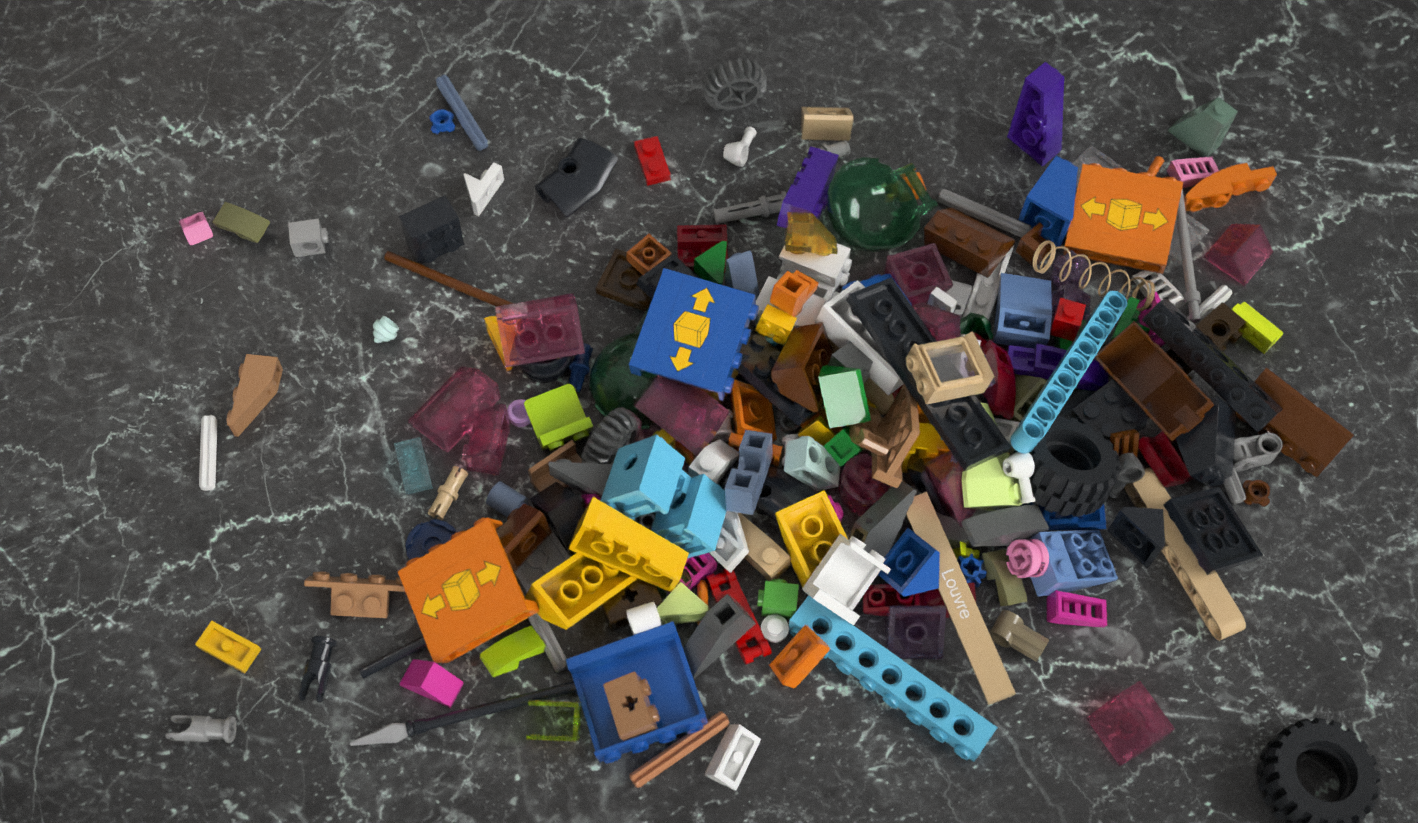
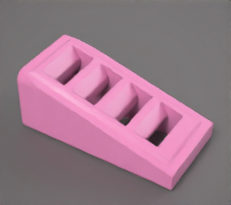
(1177, 167)

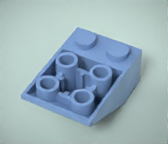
(1023, 311)
(1075, 561)

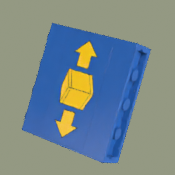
(694, 332)

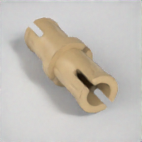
(447, 493)

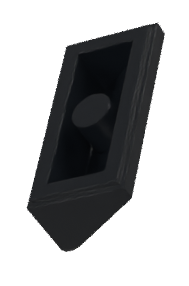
(923, 482)

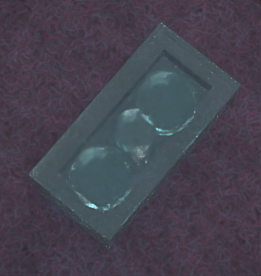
(413, 466)

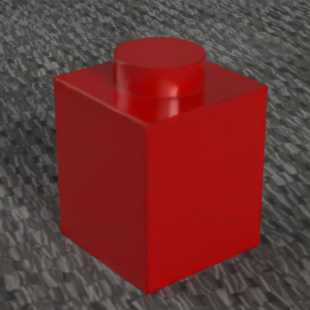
(1067, 319)

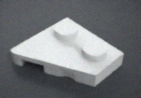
(731, 543)

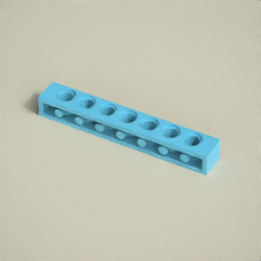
(907, 679)

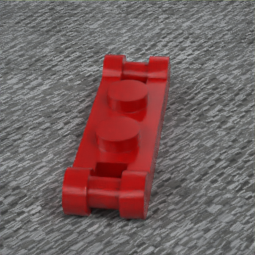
(754, 633)

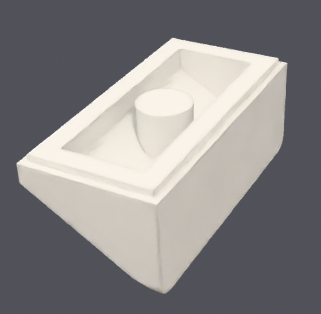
(732, 756)

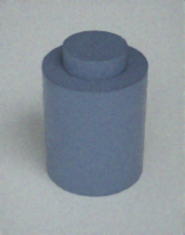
(505, 499)

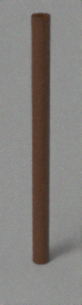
(445, 280)

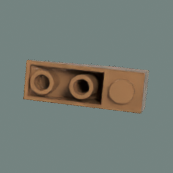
(257, 386)

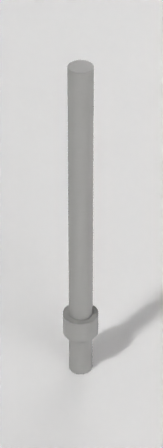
(1192, 296)

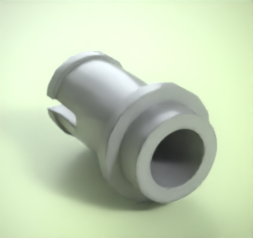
(841, 148)

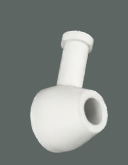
(738, 151)
(1021, 467)

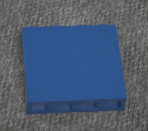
(653, 656)

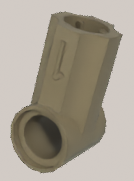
(1011, 632)

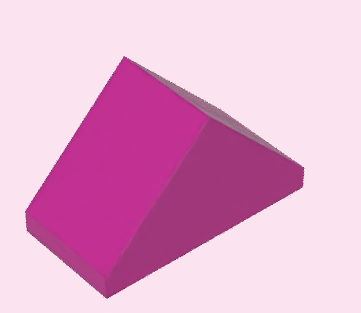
(432, 682)

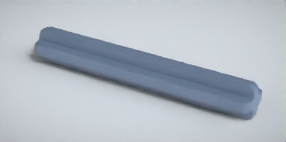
(462, 112)

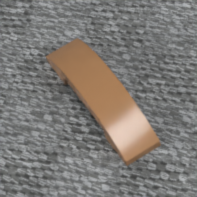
(866, 435)

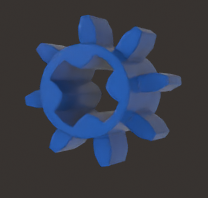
(974, 567)

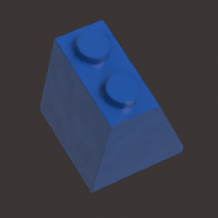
(1052, 201)

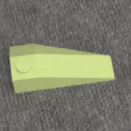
(987, 484)

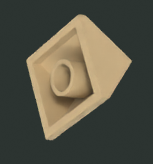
(826, 123)

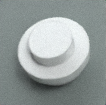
(774, 628)

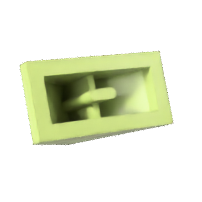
(682, 607)

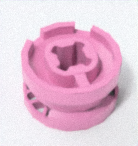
(1026, 558)

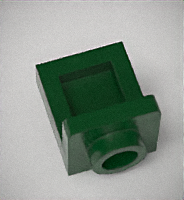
(977, 324)

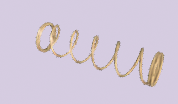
(1053, 251)

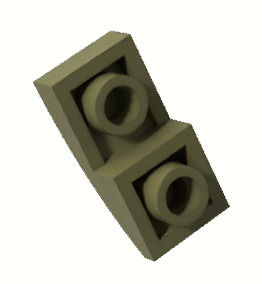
(241, 221)
(1009, 587)

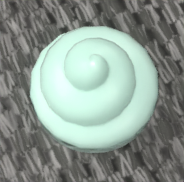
(384, 330)

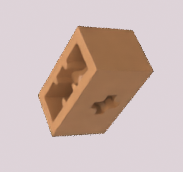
(621, 696)

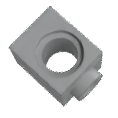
(307, 237)

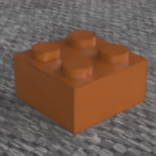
(647, 254)

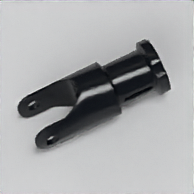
(317, 667)

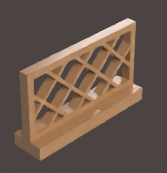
(900, 430)

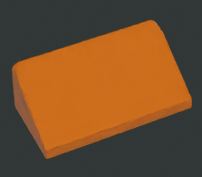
(799, 657)

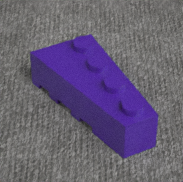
(810, 185)

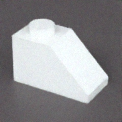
(714, 461)

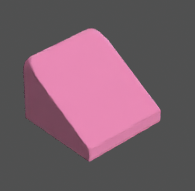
(196, 228)

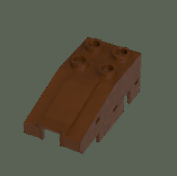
(1154, 381)

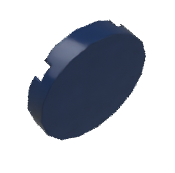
(426, 536)

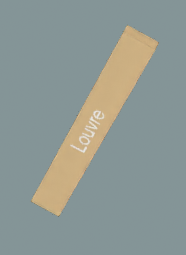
(961, 604)

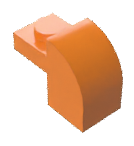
(792, 292)

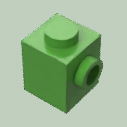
(778, 598)

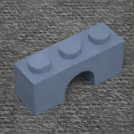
(747, 481)

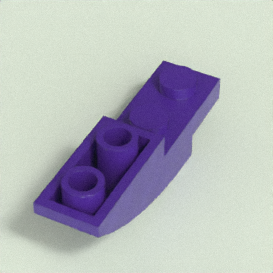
(1043, 361)

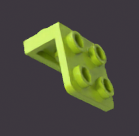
(557, 417)

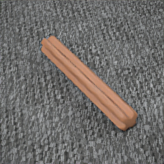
(678, 750)

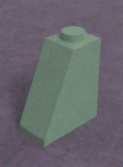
(1205, 126)

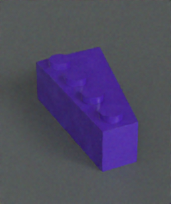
(1039, 114)

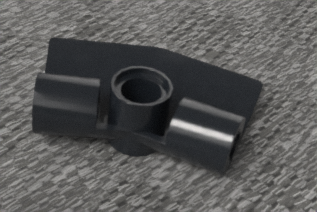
(589, 170)
(778, 491)

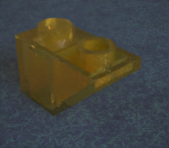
(808, 234)

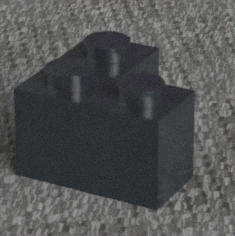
(561, 510)

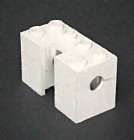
(827, 270)

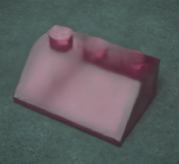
(540, 330)
(452, 407)
(682, 411)

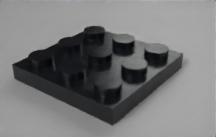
(1212, 530)

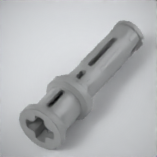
(763, 206)

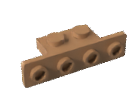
(357, 595)

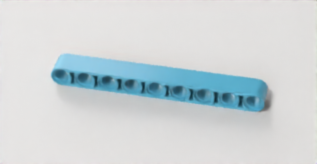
(1068, 373)

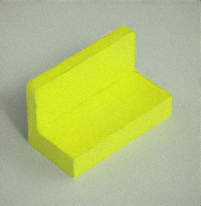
(1257, 328)

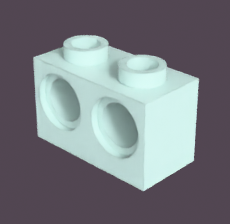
(811, 464)

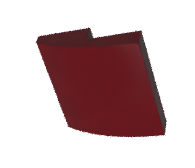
(697, 239)
(1165, 459)

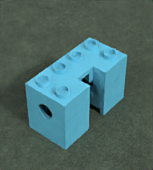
(651, 479)

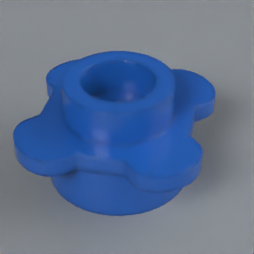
(442, 116)

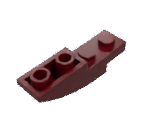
(1002, 394)
(880, 597)

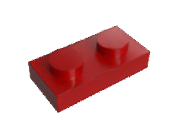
(652, 160)

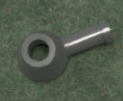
(1131, 472)

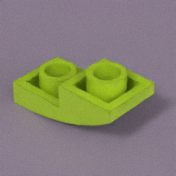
(507, 652)

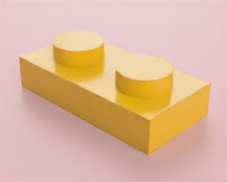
(228, 646)

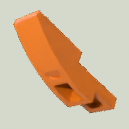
(1221, 185)

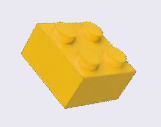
(775, 324)

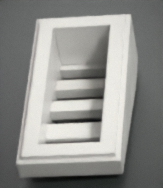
(1163, 284)

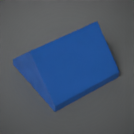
(912, 565)

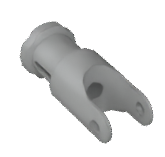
(204, 728)

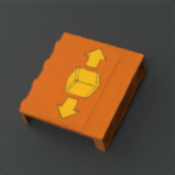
(1124, 217)
(464, 592)

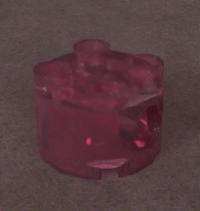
(858, 487)

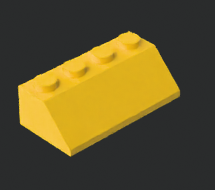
(576, 589)

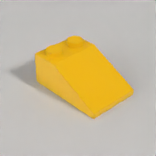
(809, 532)

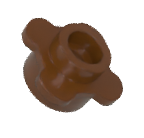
(1261, 488)

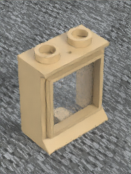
(949, 368)

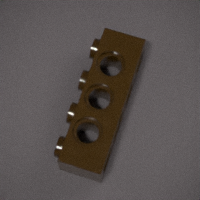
(1220, 321)

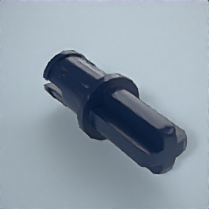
(580, 368)

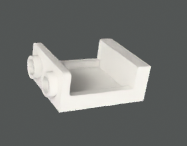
(844, 576)

